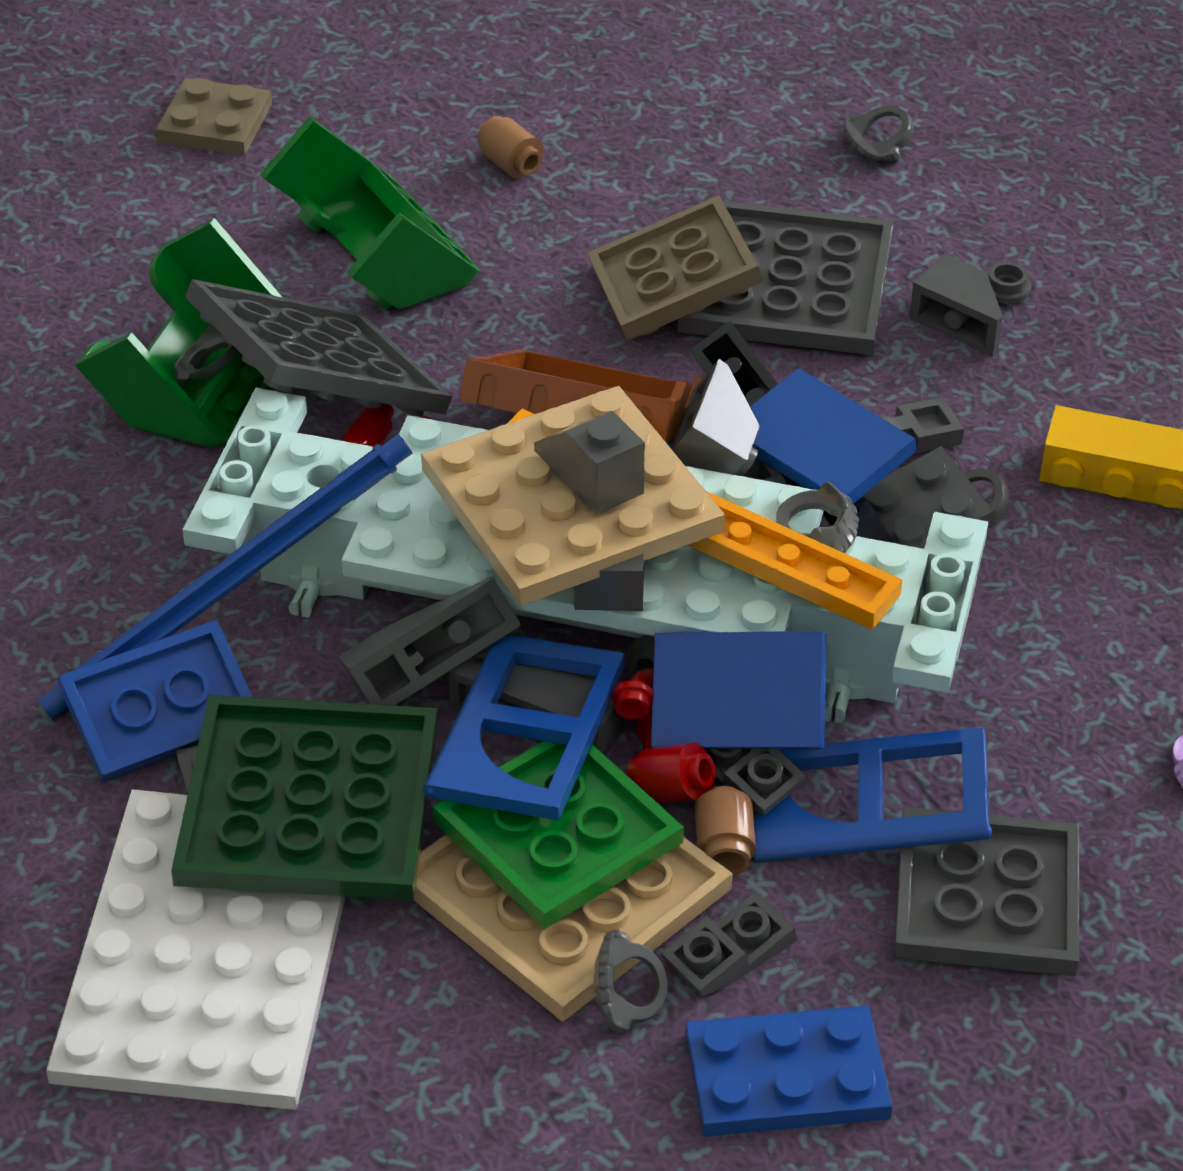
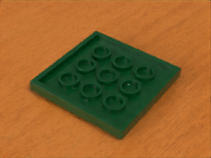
(307, 798)

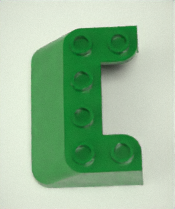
(142, 380)

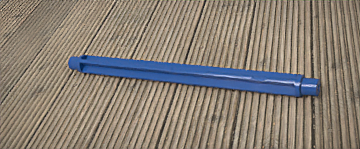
(250, 557)

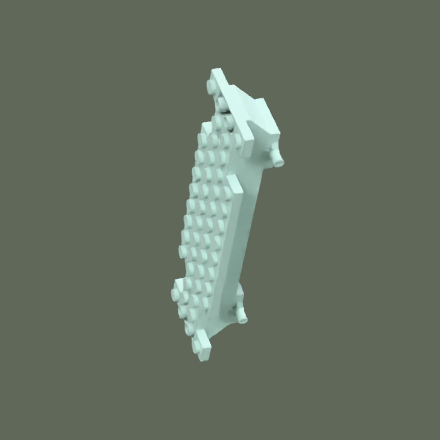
(413, 544)

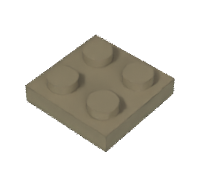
(214, 116)

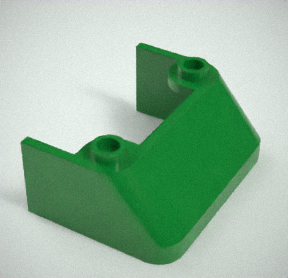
(395, 241)

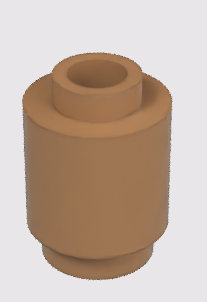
(510, 146)
(726, 827)

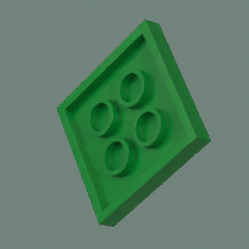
(562, 864)

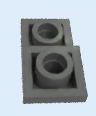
(759, 773)
(724, 951)

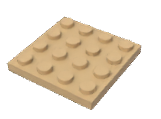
(536, 525)
(559, 961)

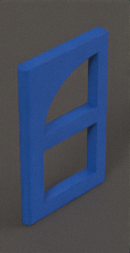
(465, 771)
(795, 833)

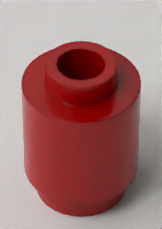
(673, 772)

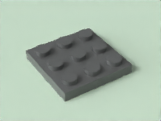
(993, 899)

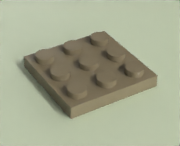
(674, 268)

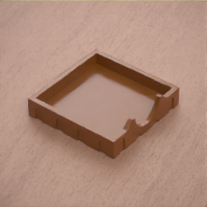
(544, 381)

